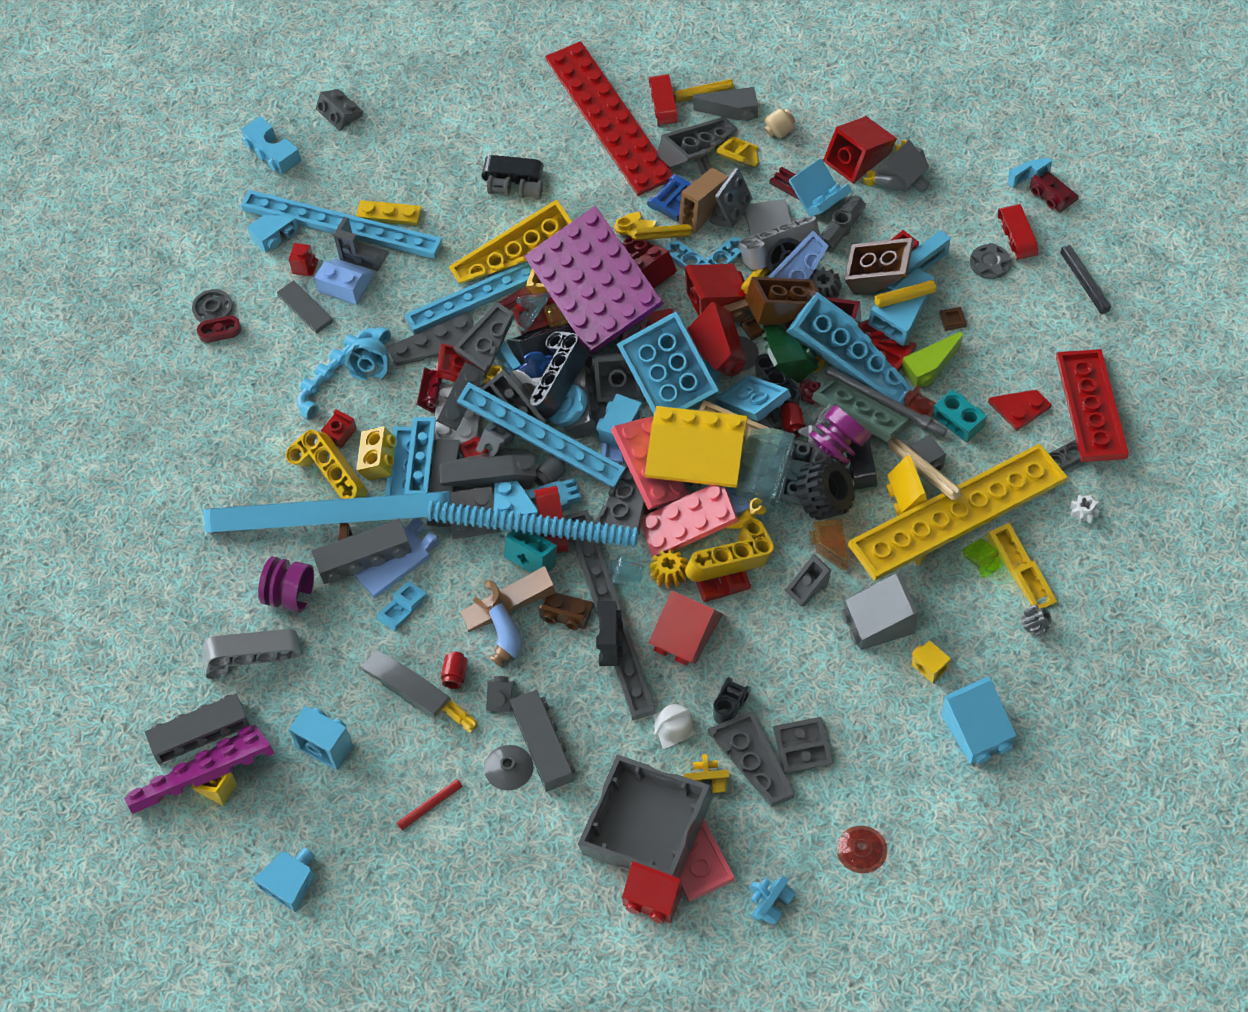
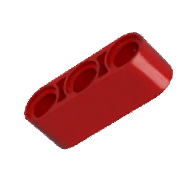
(663, 99)
(1018, 231)
(549, 505)

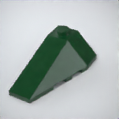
(788, 353)

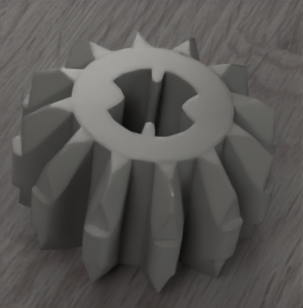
(827, 282)

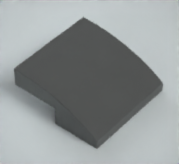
(805, 753)

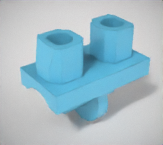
(778, 890)

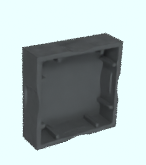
(645, 818)

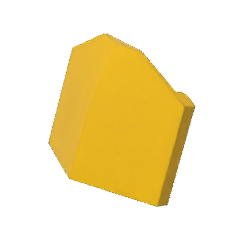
(739, 151)

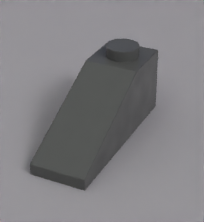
(732, 104)

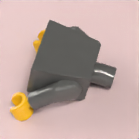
(902, 169)

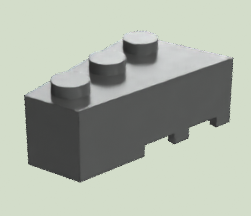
(510, 390)

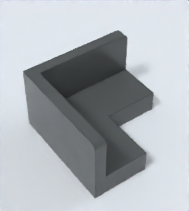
(355, 252)

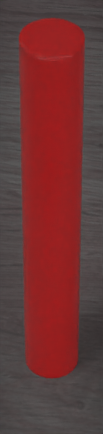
(429, 804)

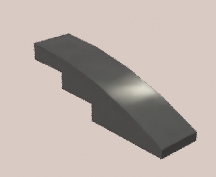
(445, 451)
(406, 683)

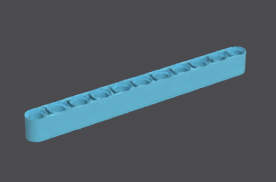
(321, 512)

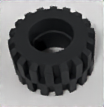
(825, 488)

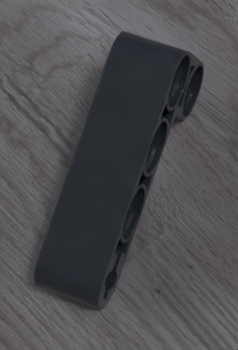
(561, 372)

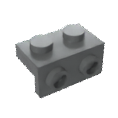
(337, 108)

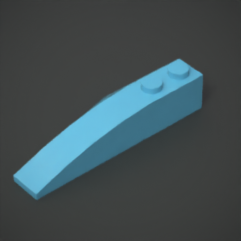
(844, 345)

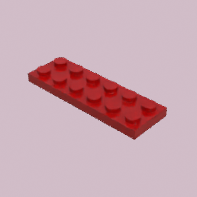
(1091, 406)

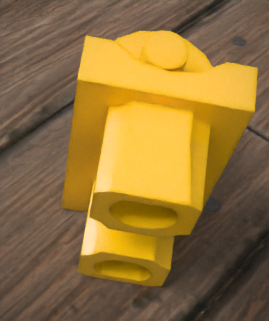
(718, 778)

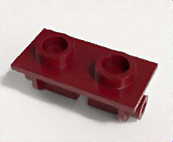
(429, 390)

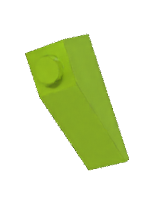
(928, 362)

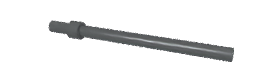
(923, 420)

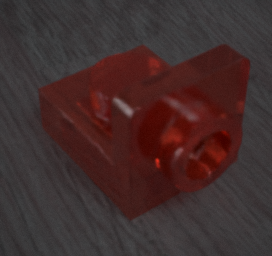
(918, 402)

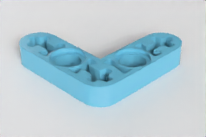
(687, 253)

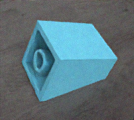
(978, 721)

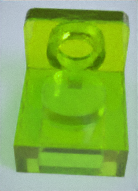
(983, 556)

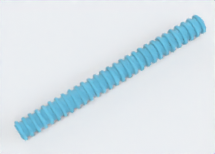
(532, 524)

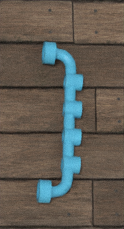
(323, 372)

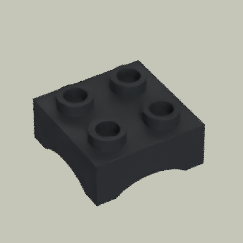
(610, 635)

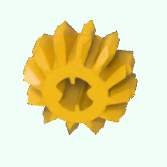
(673, 574)

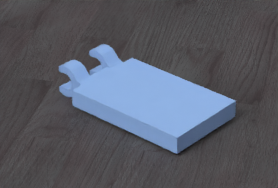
(382, 577)

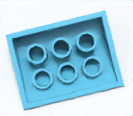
(669, 365)

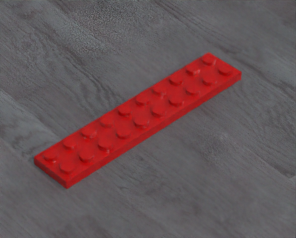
(609, 118)

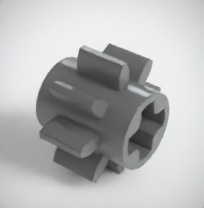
(1036, 620)

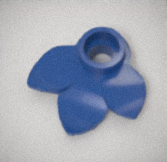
(535, 364)

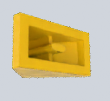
(218, 789)

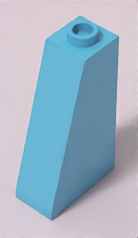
(900, 318)

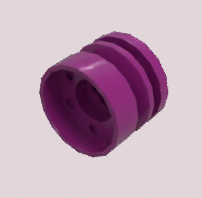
(840, 435)
(283, 582)

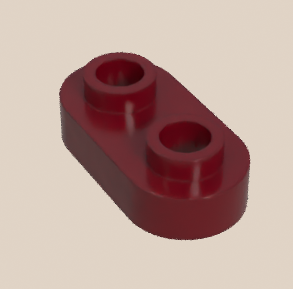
(219, 328)

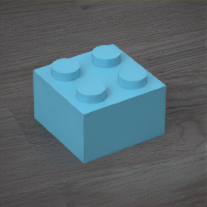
(321, 737)

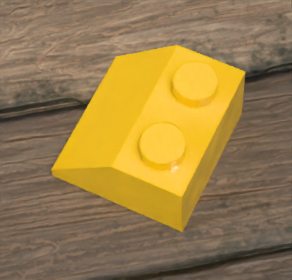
(905, 486)

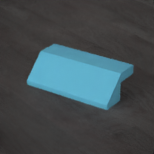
(412, 457)

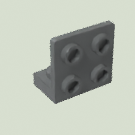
(731, 200)

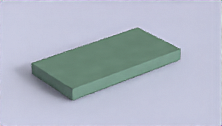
(866, 411)

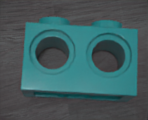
(956, 418)

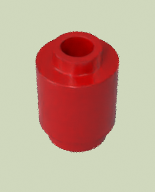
(792, 418)
(454, 670)

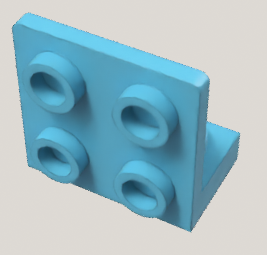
(817, 188)

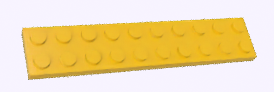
(944, 520)

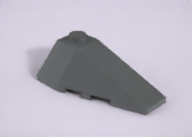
(487, 470)

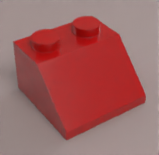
(651, 893)

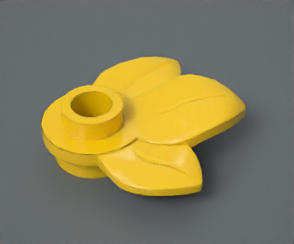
(633, 220)

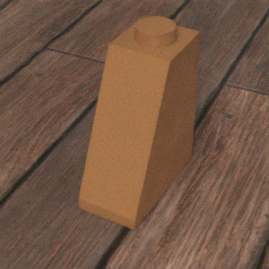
(699, 199)

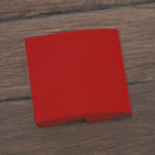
(729, 585)

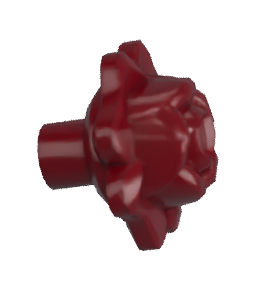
(807, 390)

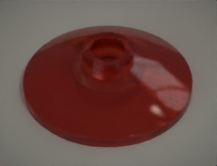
(857, 859)

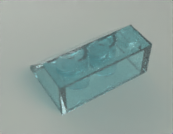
(765, 465)

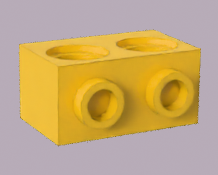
(376, 453)

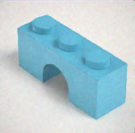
(280, 155)

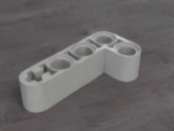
(755, 248)
(248, 648)

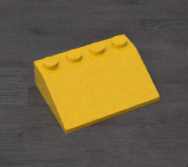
(696, 446)

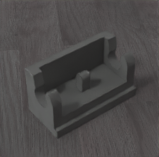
(496, 437)

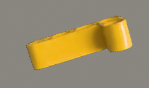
(331, 469)
(748, 553)

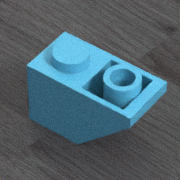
(266, 230)

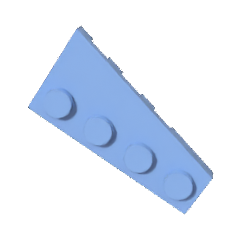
(802, 259)

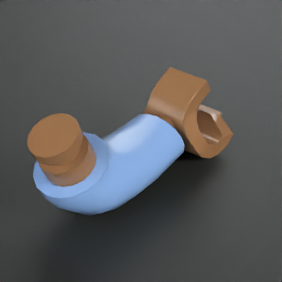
(508, 635)

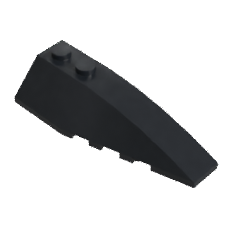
(535, 341)

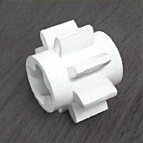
(1084, 509)

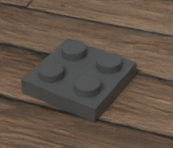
(474, 497)

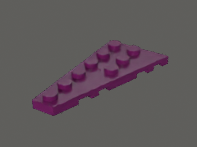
(202, 769)

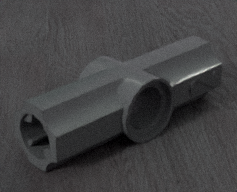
(842, 221)

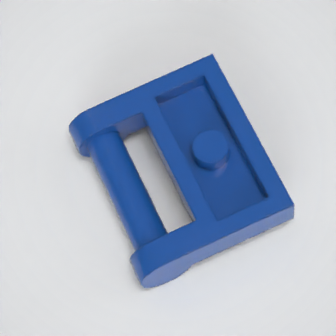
(671, 206)

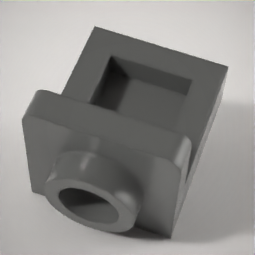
(499, 694)

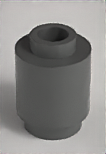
(550, 471)

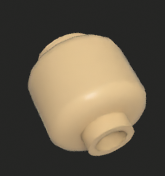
(779, 123)

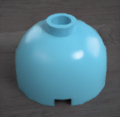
(364, 355)

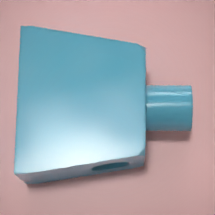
(287, 878)

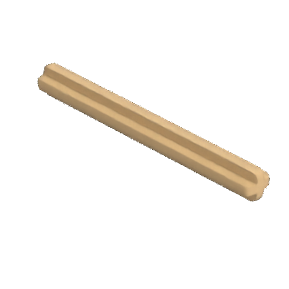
(926, 469)

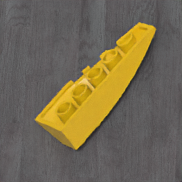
(512, 245)

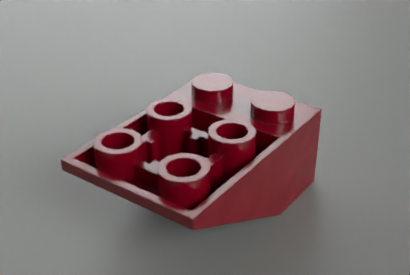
(651, 259)

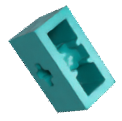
(530, 551)

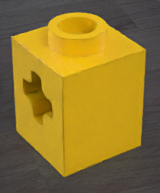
(930, 661)

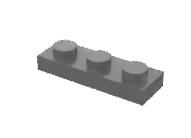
(452, 412)

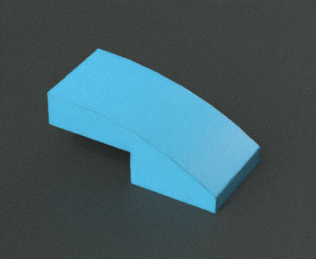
(1029, 169)
(402, 606)

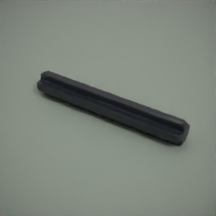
(1085, 279)

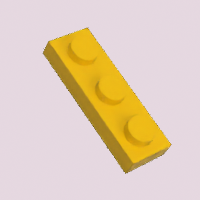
(389, 212)

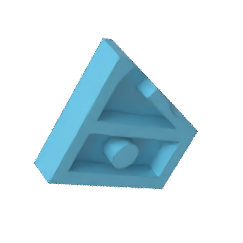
(512, 497)

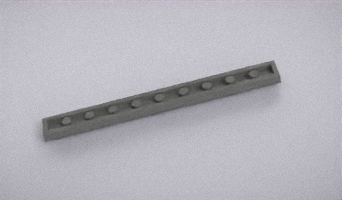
(602, 589)

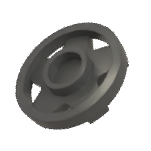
(990, 261)
(212, 306)

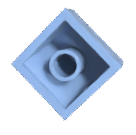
(343, 280)

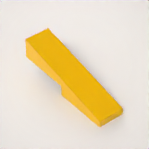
(1025, 574)

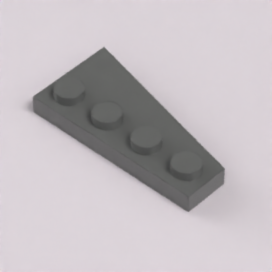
(427, 343)
(752, 754)

